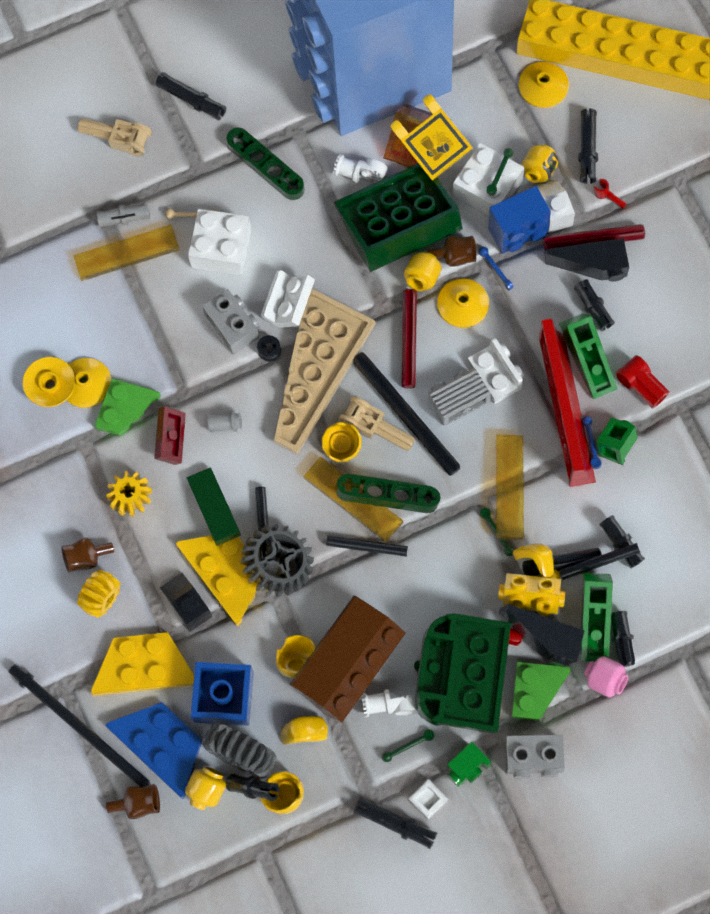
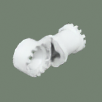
(369, 169)
(382, 703)

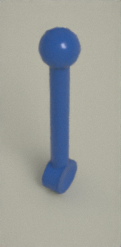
(483, 251)
(595, 462)

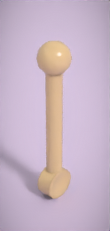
(170, 213)

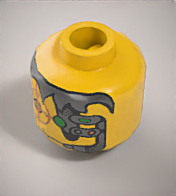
(540, 163)

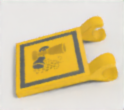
(435, 142)

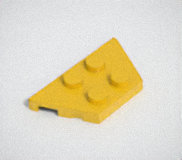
(221, 572)
(142, 665)

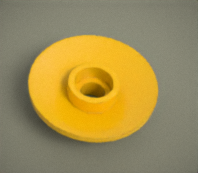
(543, 94)
(463, 314)
(45, 371)
(95, 389)

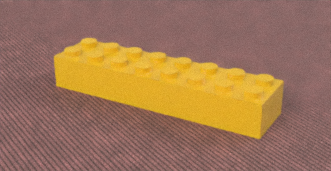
(616, 47)

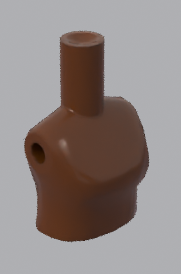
(456, 251)
(83, 554)
(137, 802)

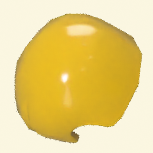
(341, 442)
(294, 654)
(289, 796)

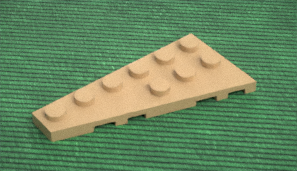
(321, 357)

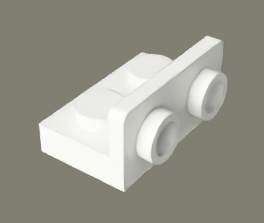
(287, 299)
(497, 370)

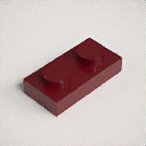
(169, 435)

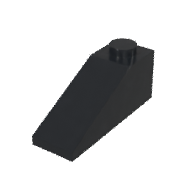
(596, 260)
(547, 636)

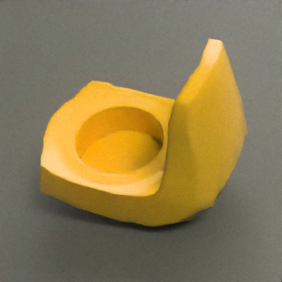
(540, 554)
(304, 730)

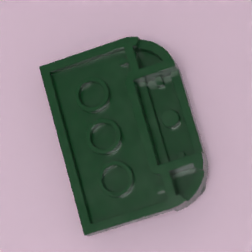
(463, 672)

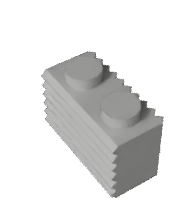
(459, 396)

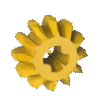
(120, 489)
(98, 593)

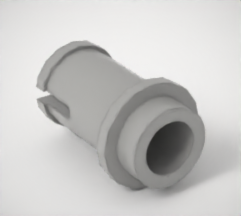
(225, 422)

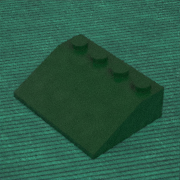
(398, 216)

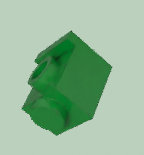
(616, 440)
(467, 765)

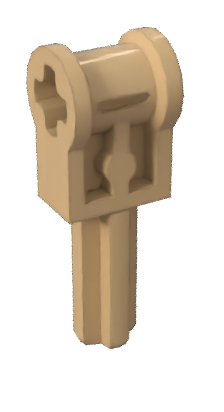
(122, 136)
(370, 422)

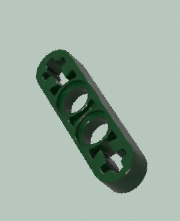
(262, 166)
(387, 497)

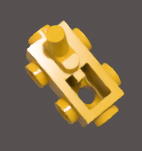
(533, 593)

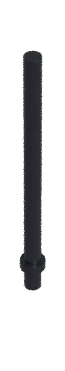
(26, 681)

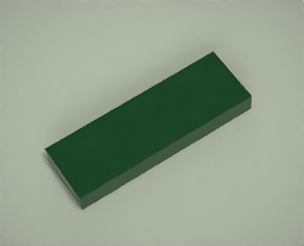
(213, 506)

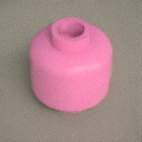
(606, 676)

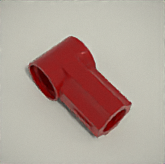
(638, 376)

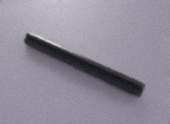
(406, 414)

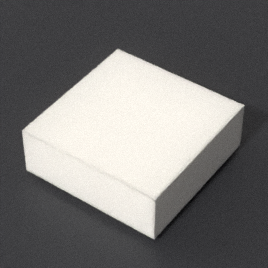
(428, 799)

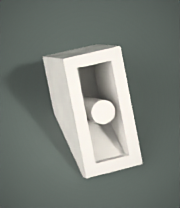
(559, 204)

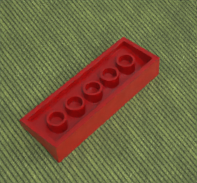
(565, 405)

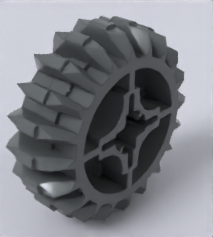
(281, 579)
(239, 750)

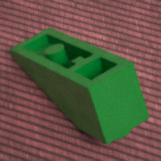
(588, 354)
(596, 615)

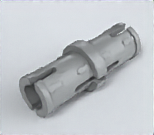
(109, 217)

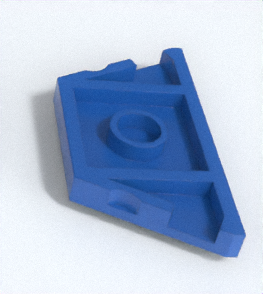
(160, 743)

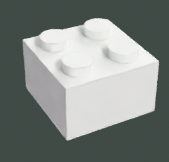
(480, 172)
(219, 242)

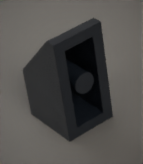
(186, 602)

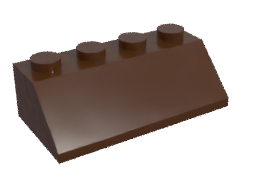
(347, 659)

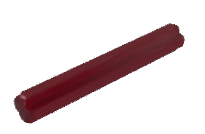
(629, 233)
(409, 324)

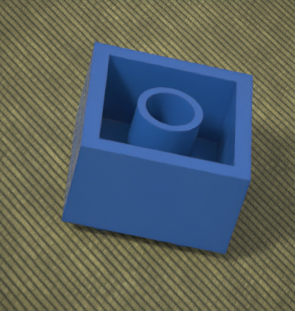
(519, 220)
(222, 693)

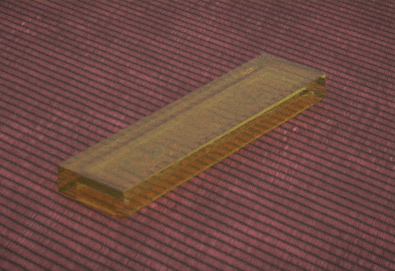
(126, 252)
(509, 487)
(375, 518)

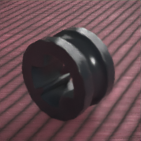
(275, 344)

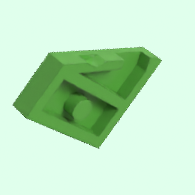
(123, 406)
(536, 688)

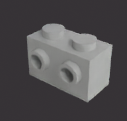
(230, 321)
(535, 755)

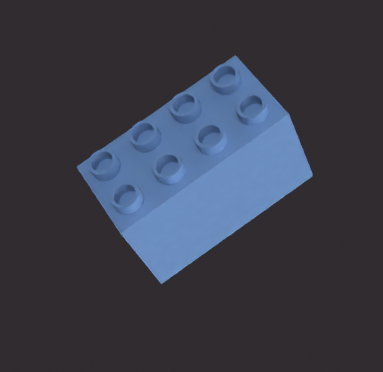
(371, 55)

